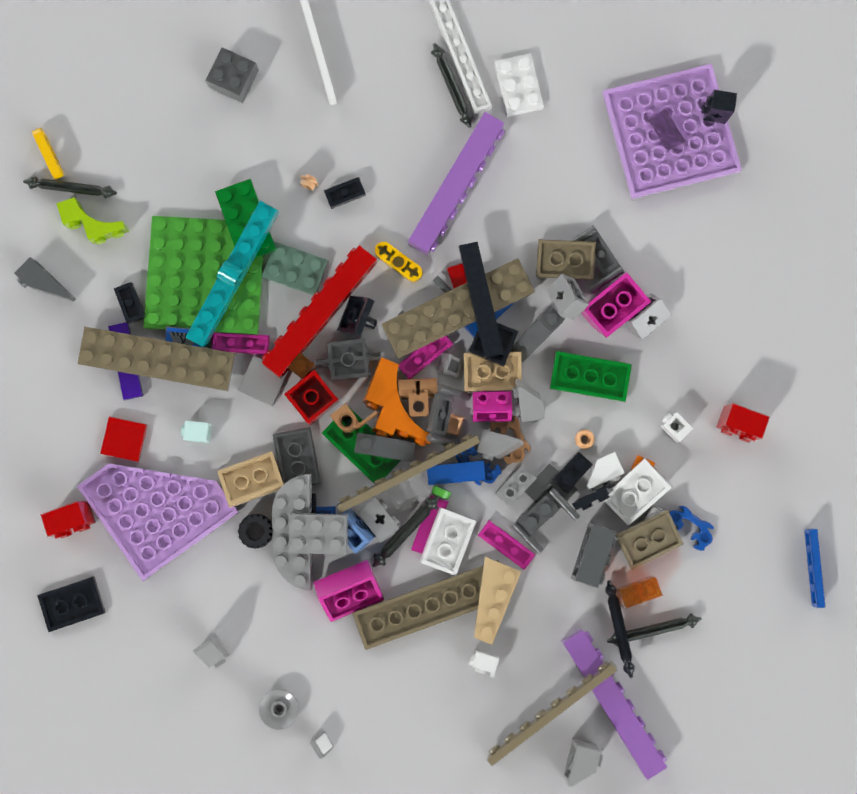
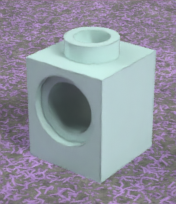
(196, 431)

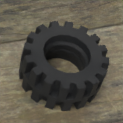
(243, 531)

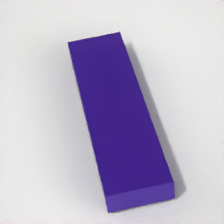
(129, 383)

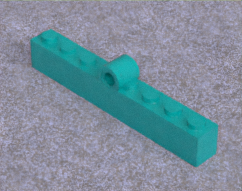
(232, 274)

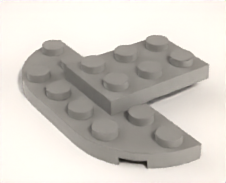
(301, 533)

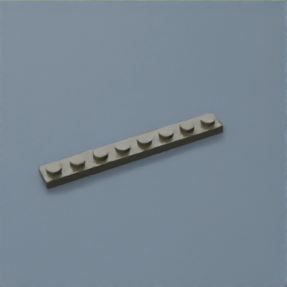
(415, 468)
(557, 707)

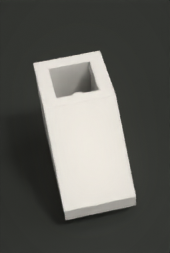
(604, 469)

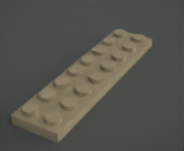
(454, 310)
(156, 358)
(419, 608)

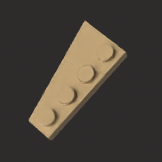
(494, 596)

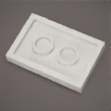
(519, 85)
(637, 492)
(447, 541)

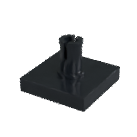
(357, 316)

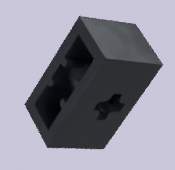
(719, 106)

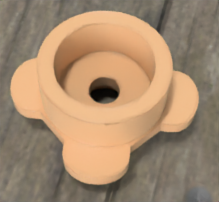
(308, 182)

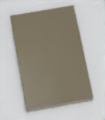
(566, 257)
(649, 539)

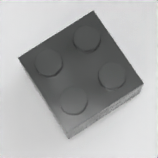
(232, 75)

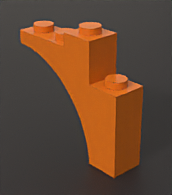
(384, 396)

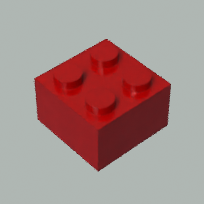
(311, 397)
(742, 422)
(69, 518)

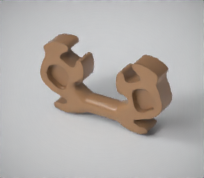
(517, 455)

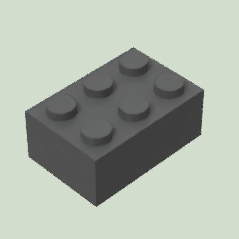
(594, 555)

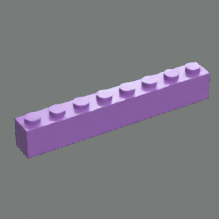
(456, 184)
(616, 706)

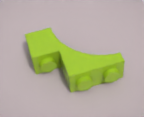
(96, 231)

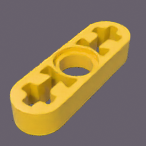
(48, 153)
(412, 266)

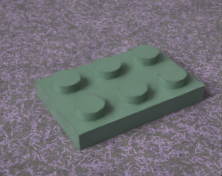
(295, 269)

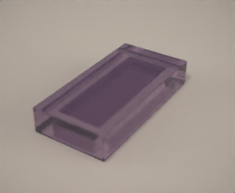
(666, 130)

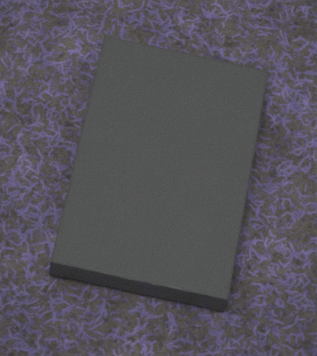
(296, 455)

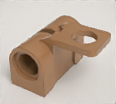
(417, 390)
(345, 412)

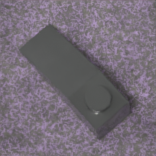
(39, 279)
(538, 333)
(384, 447)

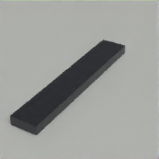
(480, 299)

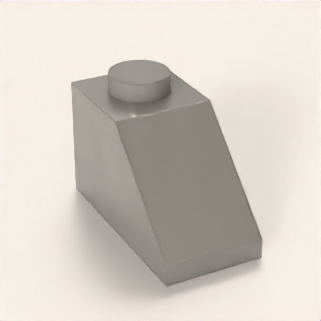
(497, 445)
(212, 652)

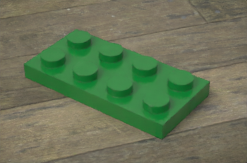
(237, 206)
(590, 376)
(371, 466)

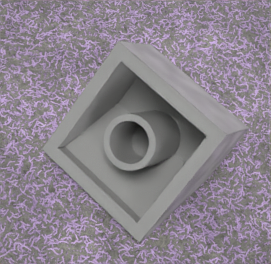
(581, 761)

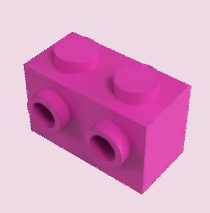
(492, 406)

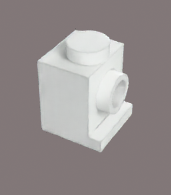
(682, 430)
(484, 662)

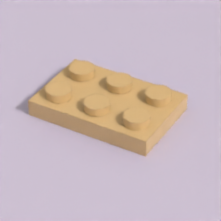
(488, 376)
(250, 479)

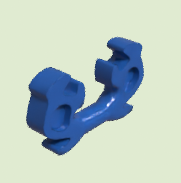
(491, 475)
(704, 537)

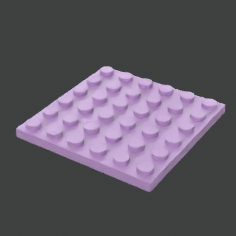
(645, 161)

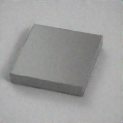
(261, 382)

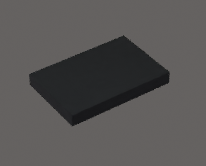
(71, 604)

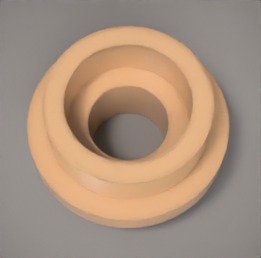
(588, 434)

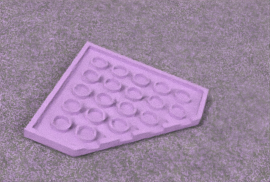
(155, 512)

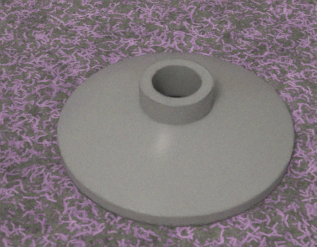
(274, 718)

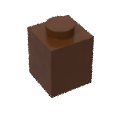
(302, 366)

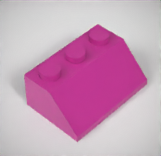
(615, 305)
(348, 591)

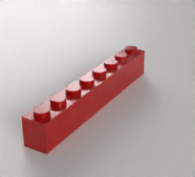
(320, 311)

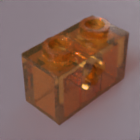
(639, 592)

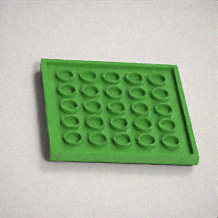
(183, 270)

